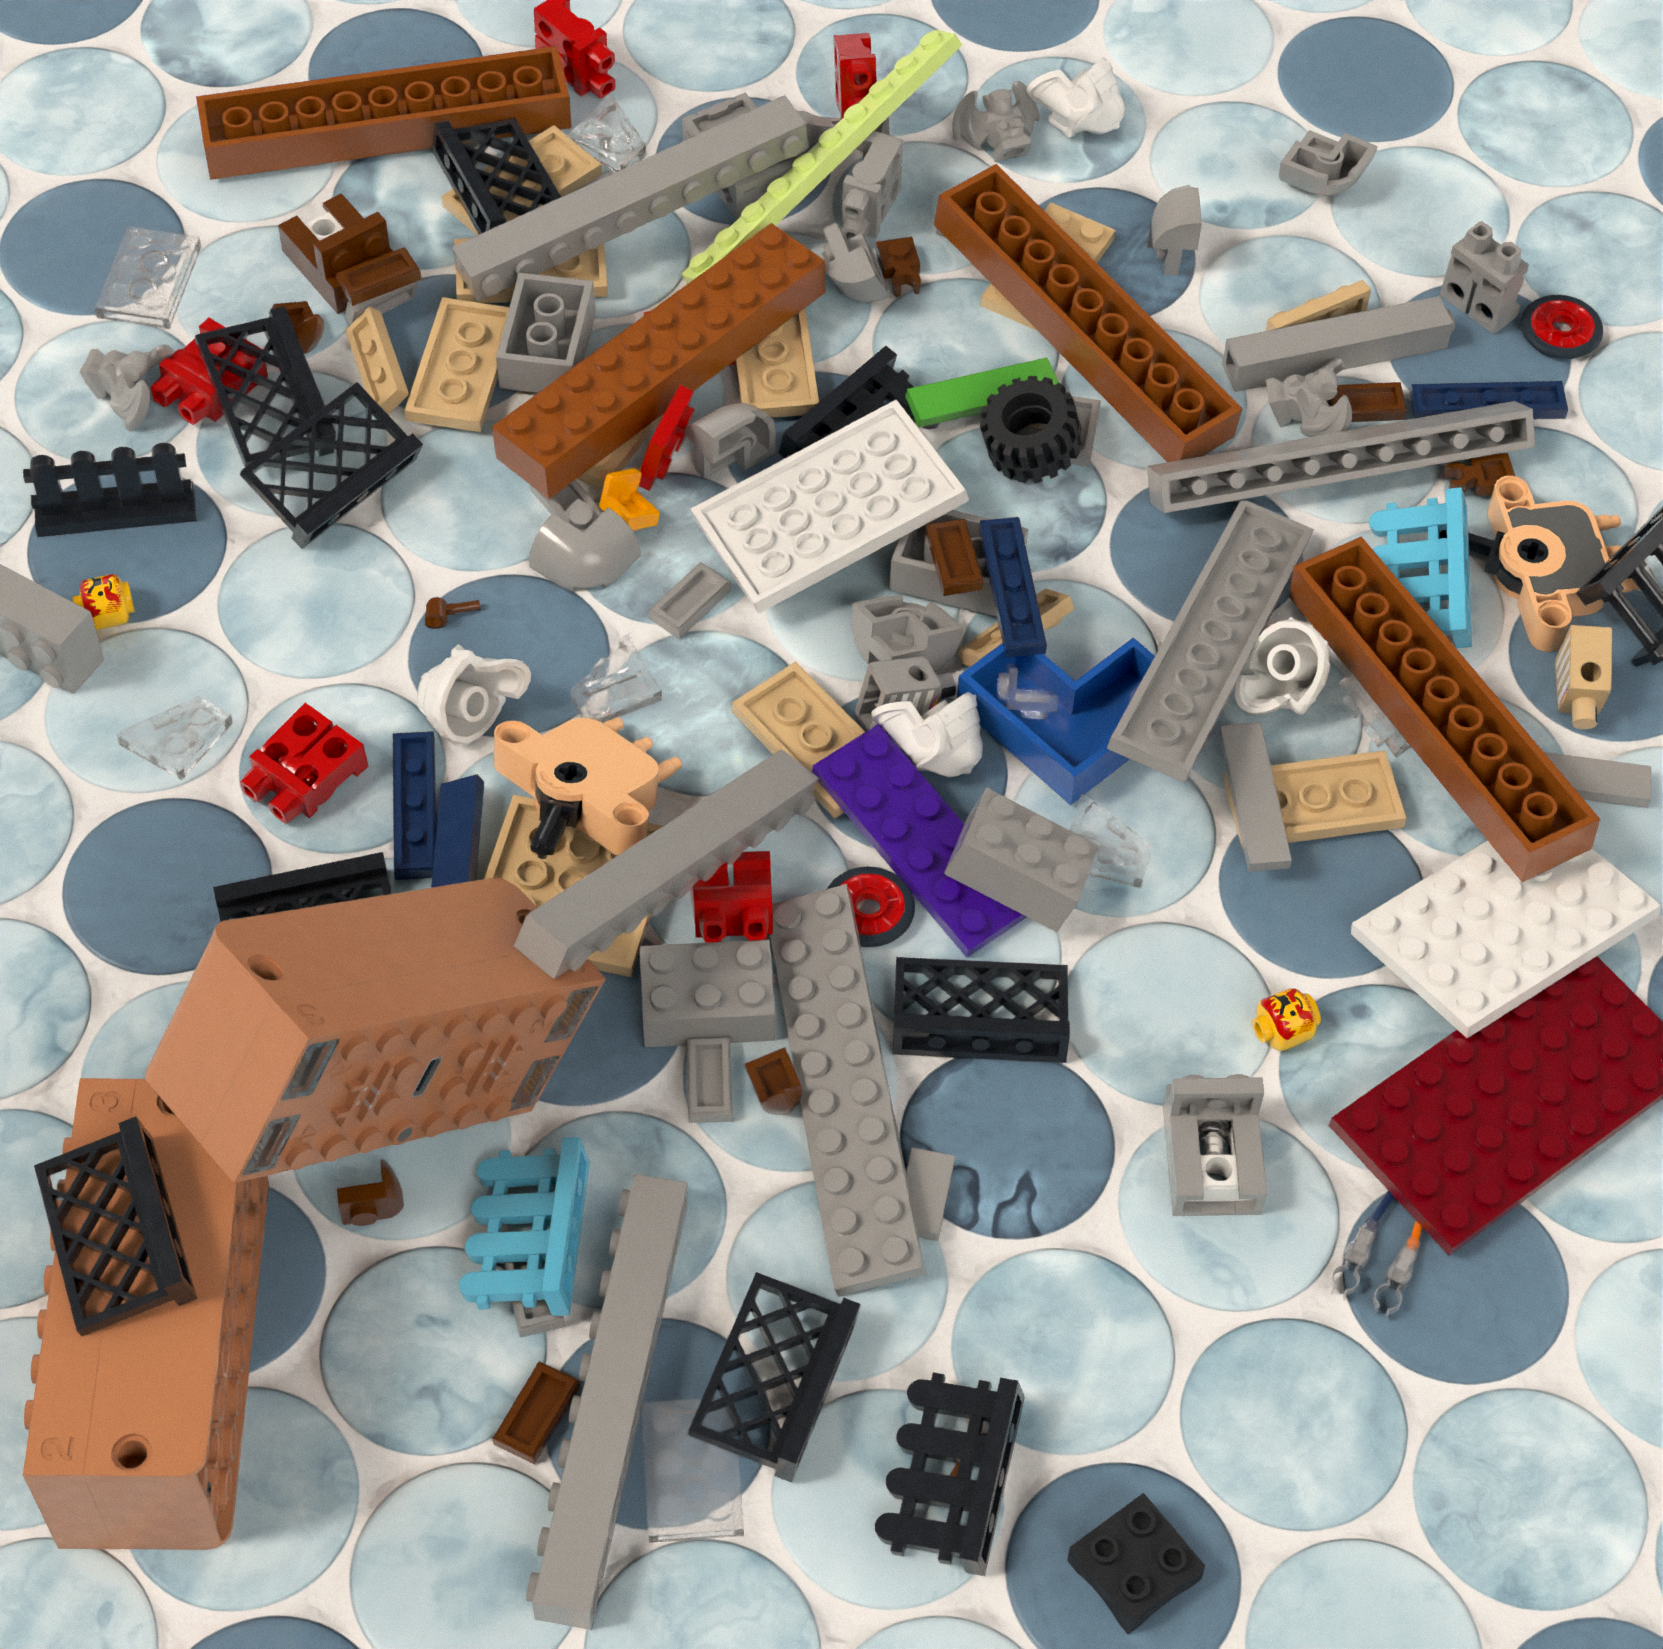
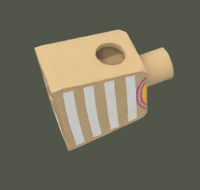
(1584, 673)

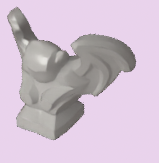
(1002, 125)
(120, 376)
(1306, 401)

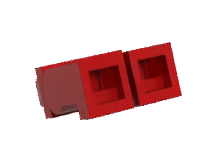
(580, 47)
(854, 69)
(187, 380)
(303, 764)
(738, 908)

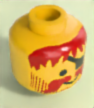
(106, 599)
(1286, 1019)

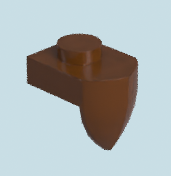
(307, 326)
(775, 1082)
(371, 1202)

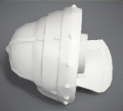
(1085, 103)
(1284, 669)
(468, 692)
(941, 739)

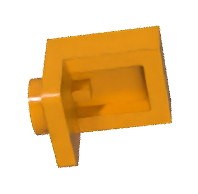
(622, 497)

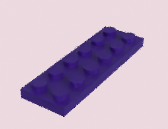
(912, 833)

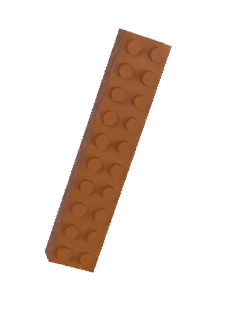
(379, 111)
(1087, 316)
(640, 369)
(1444, 710)

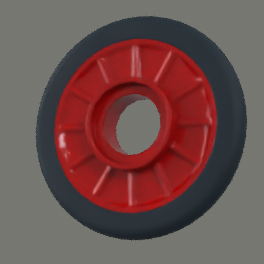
(1541, 334)
(892, 895)

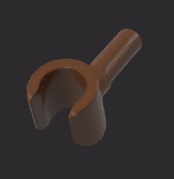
(438, 609)

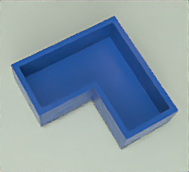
(1071, 744)

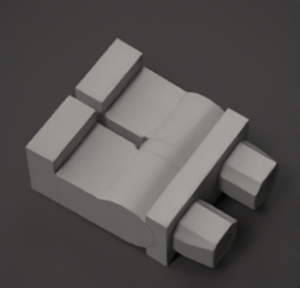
(872, 185)
(1487, 275)

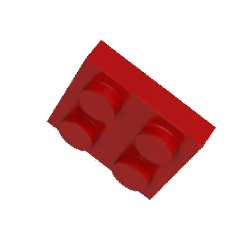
(667, 438)

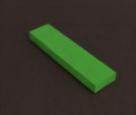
(969, 393)

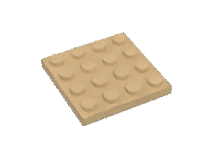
(545, 878)

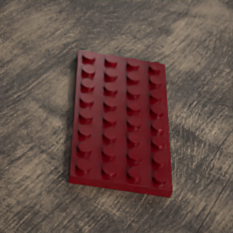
(1511, 1106)

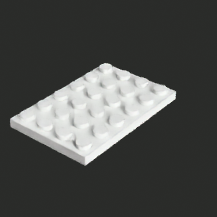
(828, 505)
(1487, 942)

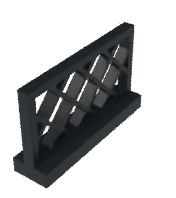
(473, 184)
(294, 372)
(351, 491)
(303, 886)
(980, 1033)
(155, 1223)
(807, 1398)

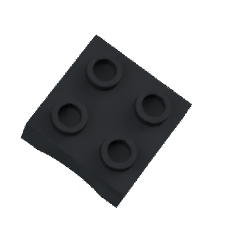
(1136, 1562)

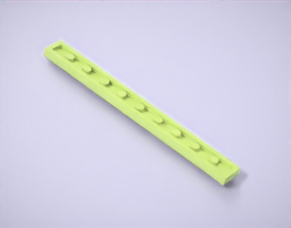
(831, 149)

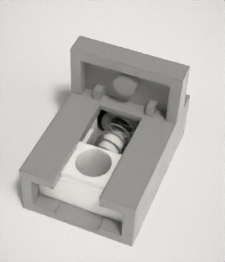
(1214, 1112)

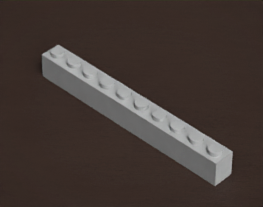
(631, 197)
(1340, 456)
(665, 865)
(610, 1403)

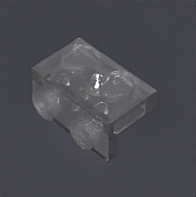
(1031, 702)
(1379, 727)

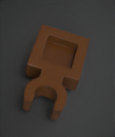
(900, 262)
(1480, 473)

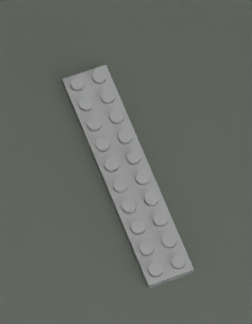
(1210, 641)
(845, 1093)

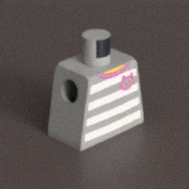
(901, 681)

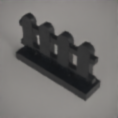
(853, 395)
(110, 508)
(959, 1493)

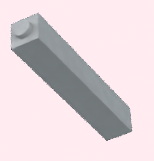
(1355, 338)

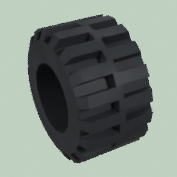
(1024, 405)

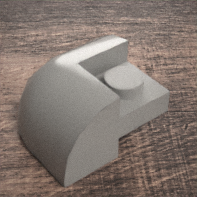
(1326, 164)
(1175, 226)
(853, 266)
(730, 435)
(584, 547)
(900, 630)

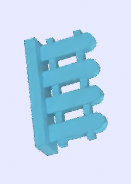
(1432, 553)
(554, 1246)

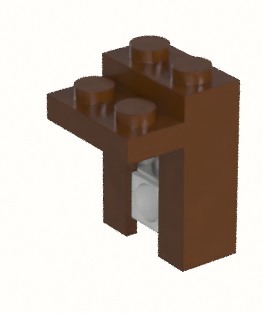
(333, 245)

